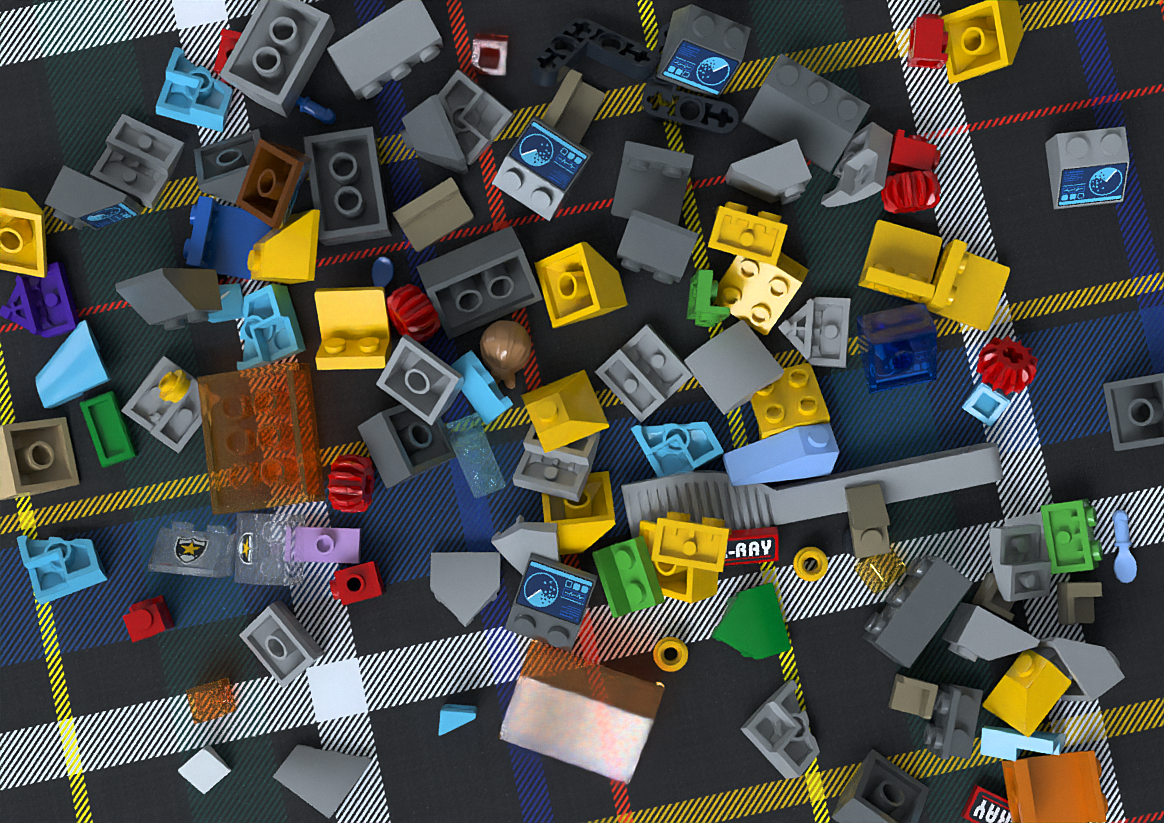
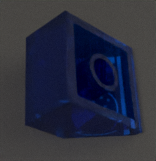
(897, 347)

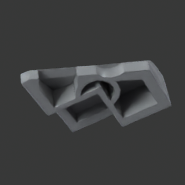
(473, 114)
(861, 167)
(783, 732)
(321, 776)

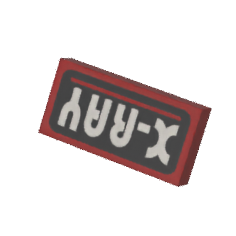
(752, 546)
(986, 807)

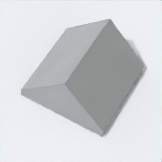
(281, 643)

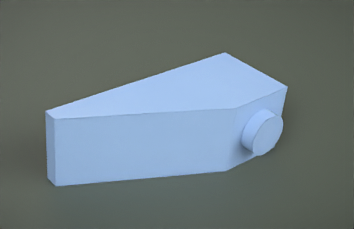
(784, 456)

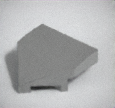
(821, 331)
(527, 538)
(465, 581)

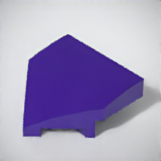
(43, 304)

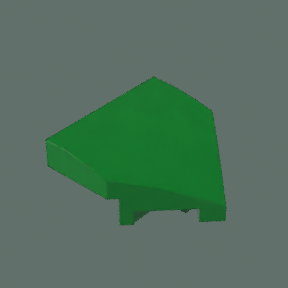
(754, 623)

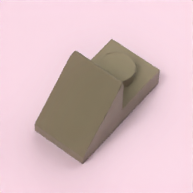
(867, 520)

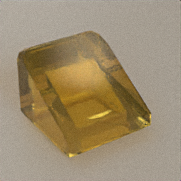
(880, 570)

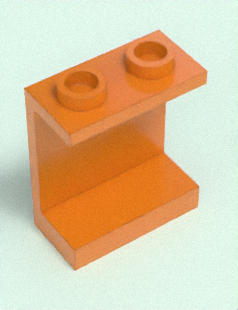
(1055, 789)

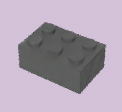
(348, 186)
(916, 609)

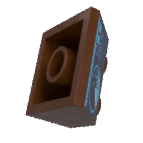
(273, 182)

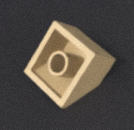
(36, 458)

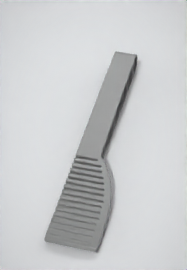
(759, 505)

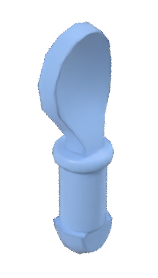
(1124, 563)

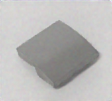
(137, 161)
(733, 367)
(644, 372)
(164, 419)
(557, 472)
(1017, 562)

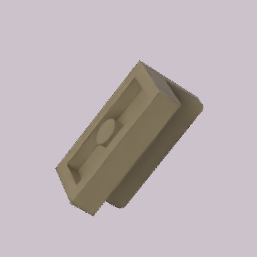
(574, 106)
(433, 215)

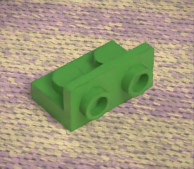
(701, 294)
(1071, 536)
(628, 576)

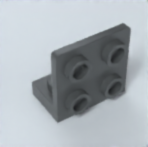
(652, 182)
(953, 721)

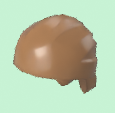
(505, 350)

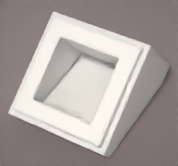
(204, 769)

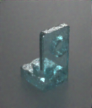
(475, 455)

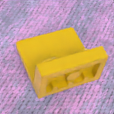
(746, 234)
(901, 262)
(967, 287)
(760, 290)
(353, 328)
(790, 402)
(690, 542)

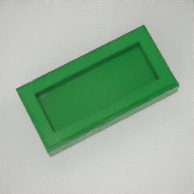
(108, 429)

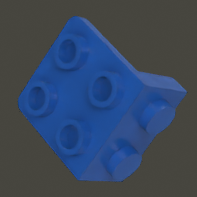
(222, 238)

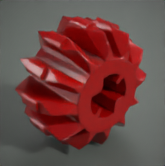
(911, 192)
(412, 313)
(1007, 365)
(351, 483)

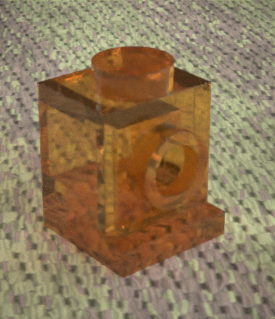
(211, 700)

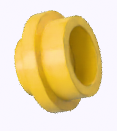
(174, 386)
(821, 564)
(670, 665)

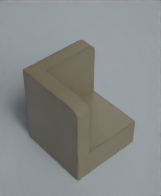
(991, 600)
(1077, 601)
(913, 696)

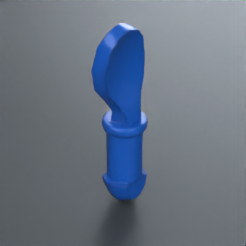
(306, 105)
(382, 272)

